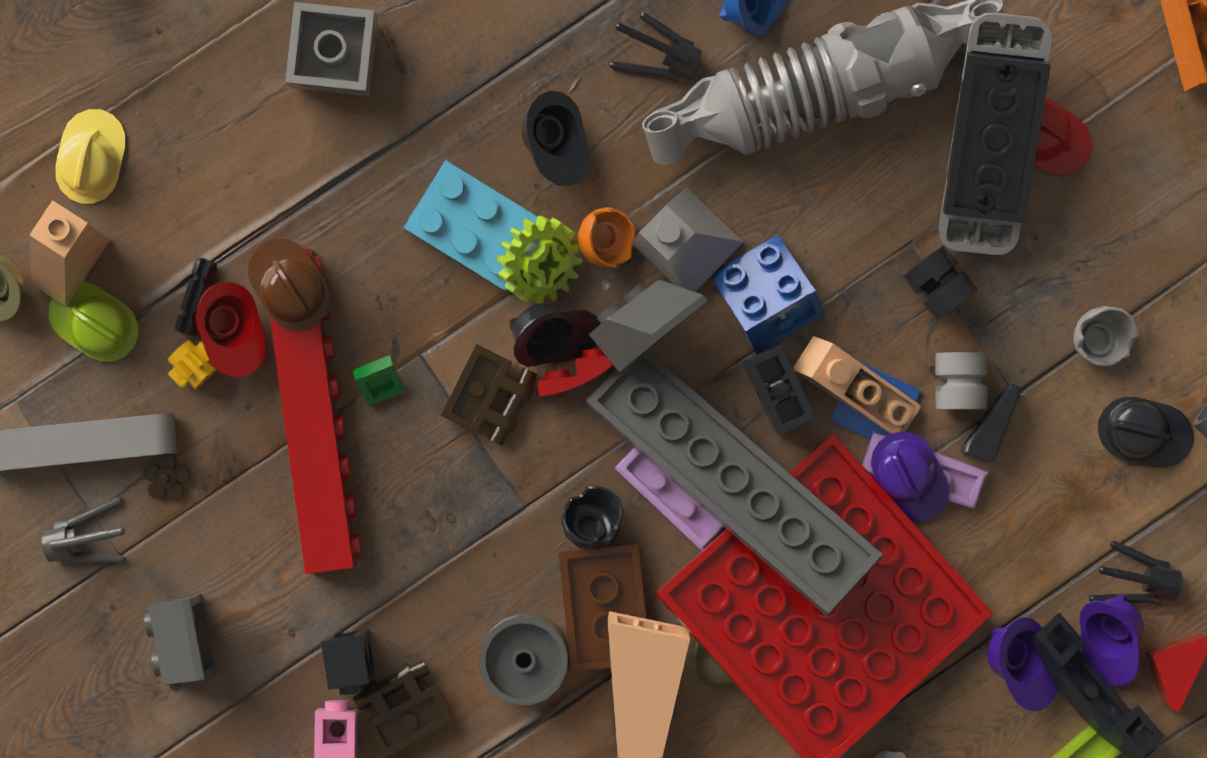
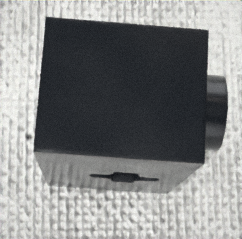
(779, 390)

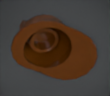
(288, 284)

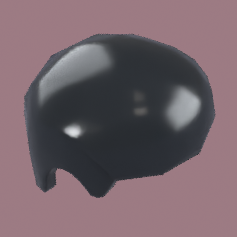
(593, 518)

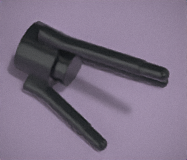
(679, 57)
(1160, 582)

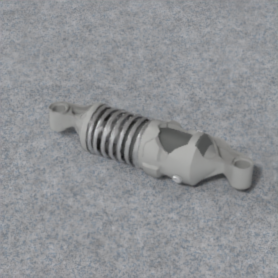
(840, 78)

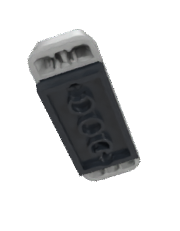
(995, 133)

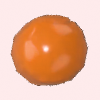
(606, 237)

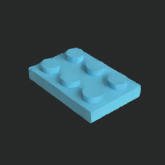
(467, 221)

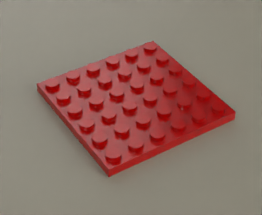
(835, 674)

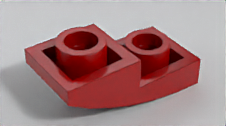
(590, 367)

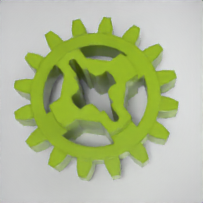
(539, 259)

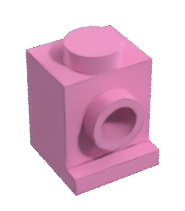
(331, 745)

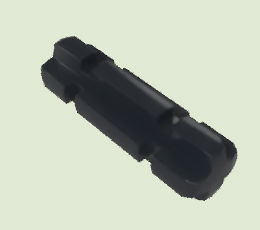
(203, 271)

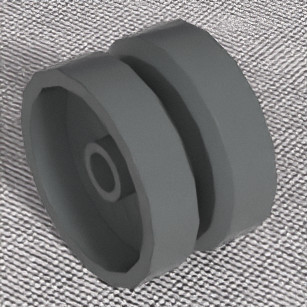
(499, 659)

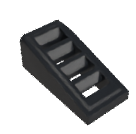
(989, 433)

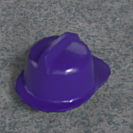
(910, 475)
(1112, 638)
(1018, 663)

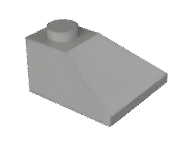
(687, 241)

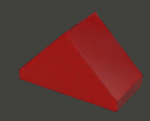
(1176, 668)

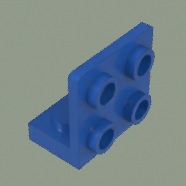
(768, 294)

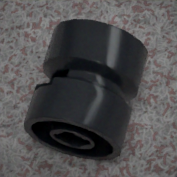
(938, 269)

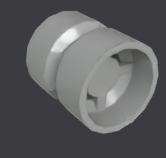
(961, 380)

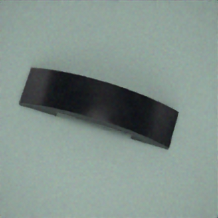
(1090, 694)

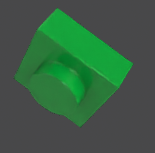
(379, 380)

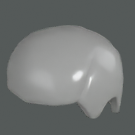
(1105, 336)

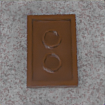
(591, 588)

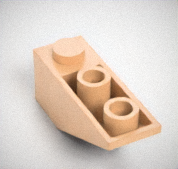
(856, 386)

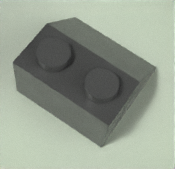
(643, 321)
(180, 640)

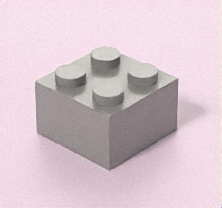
(331, 49)

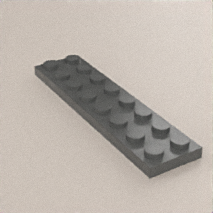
(735, 481)

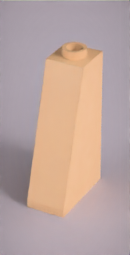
(63, 252)
(645, 681)

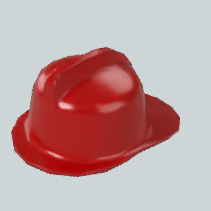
(1062, 141)
(231, 329)

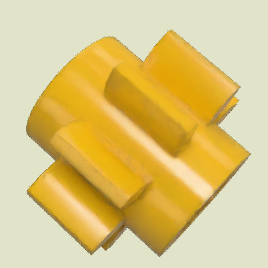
(190, 365)

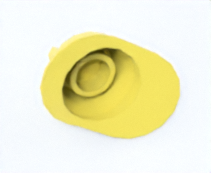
(90, 156)

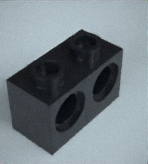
(348, 661)

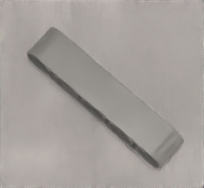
(87, 441)

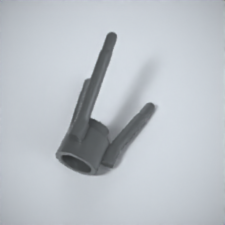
(64, 543)

